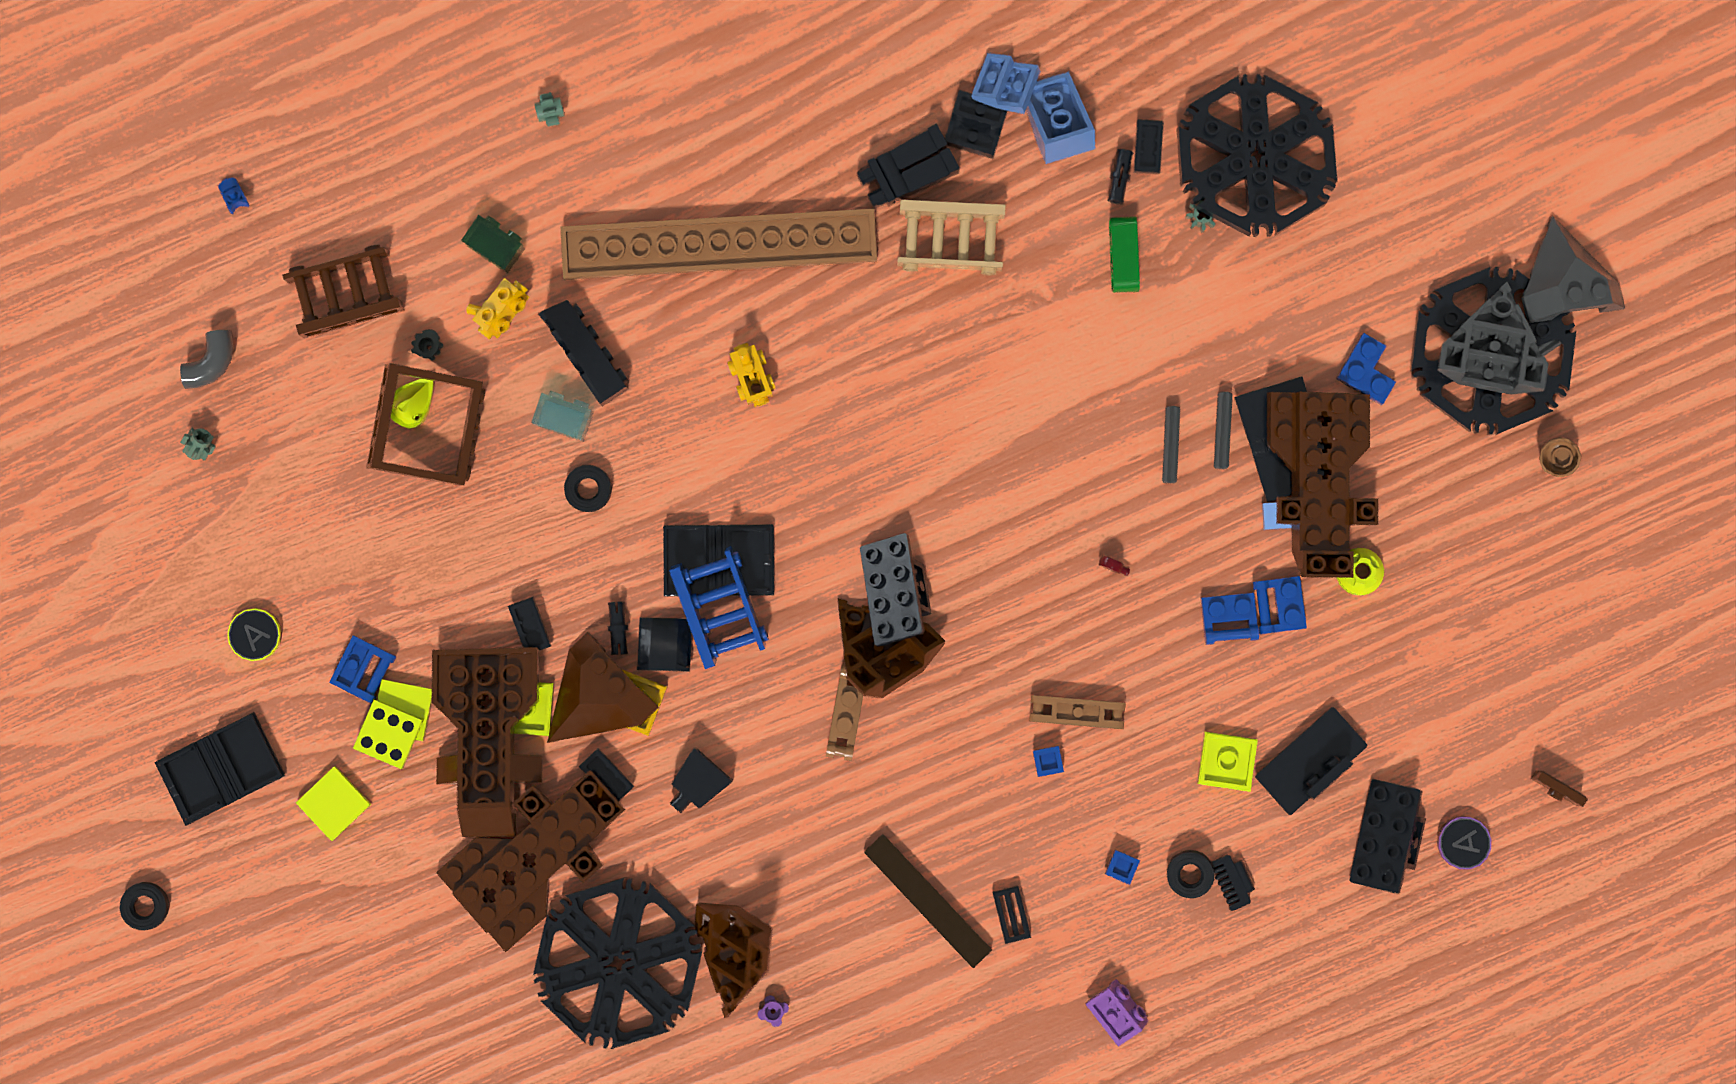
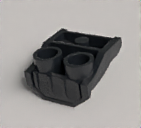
(664, 644)

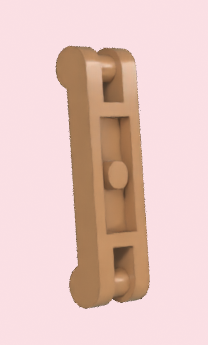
(1077, 712)
(844, 719)

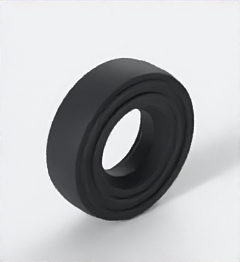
(571, 488)
(1190, 890)
(128, 900)

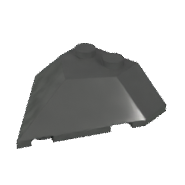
(1567, 279)
(1495, 349)

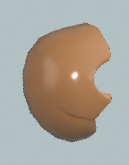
(1560, 457)

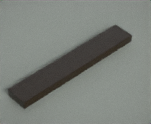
(928, 901)

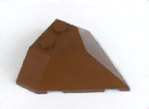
(883, 668)
(596, 695)
(736, 950)

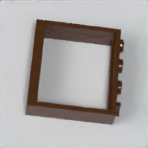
(383, 416)

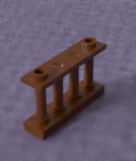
(361, 310)

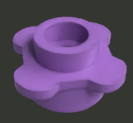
(765, 1012)

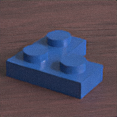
(1360, 372)

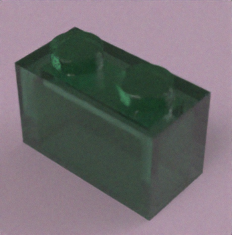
(493, 243)

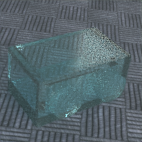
(562, 416)

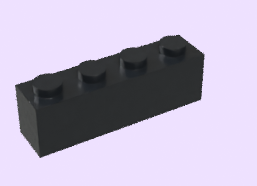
(584, 352)

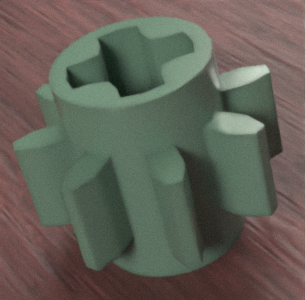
(549, 109)
(1199, 223)
(198, 444)

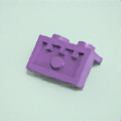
(1118, 1012)

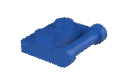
(1287, 601)
(1229, 609)
(355, 664)

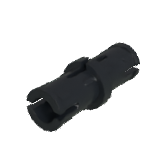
(1117, 193)
(617, 628)

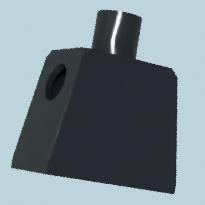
(698, 781)

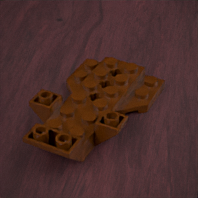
(1319, 503)
(486, 764)
(556, 836)

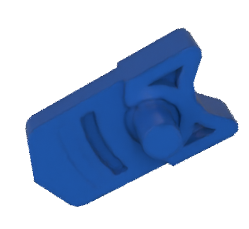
(232, 194)

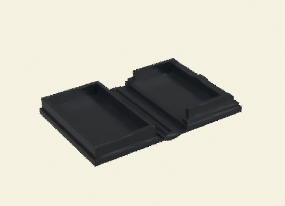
(1252, 407)
(707, 543)
(220, 769)

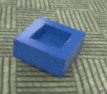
(1048, 761)
(1122, 867)

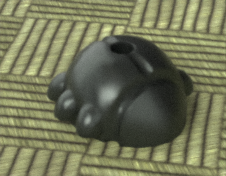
(423, 341)

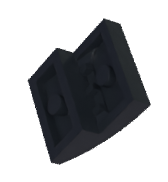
(975, 126)

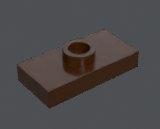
(1558, 789)

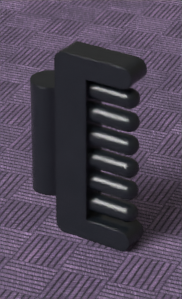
(1240, 881)

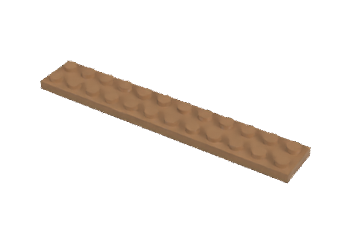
(718, 244)

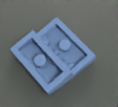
(1005, 83)

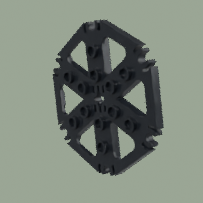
(1241, 165)
(1485, 402)
(633, 980)

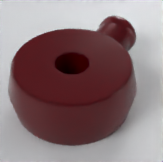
(1113, 565)

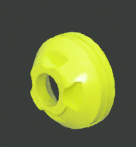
(1364, 586)

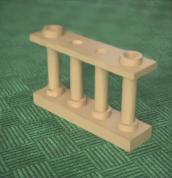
(939, 212)

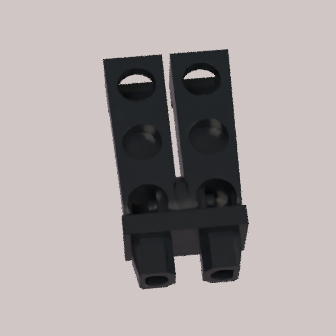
(889, 168)

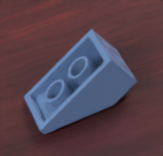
(1059, 119)

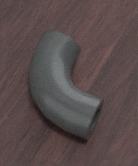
(214, 362)

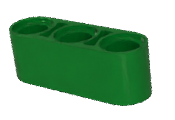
(1124, 254)

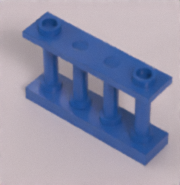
(702, 626)

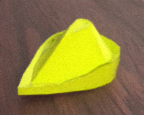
(412, 401)

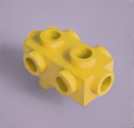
(499, 309)
(748, 367)

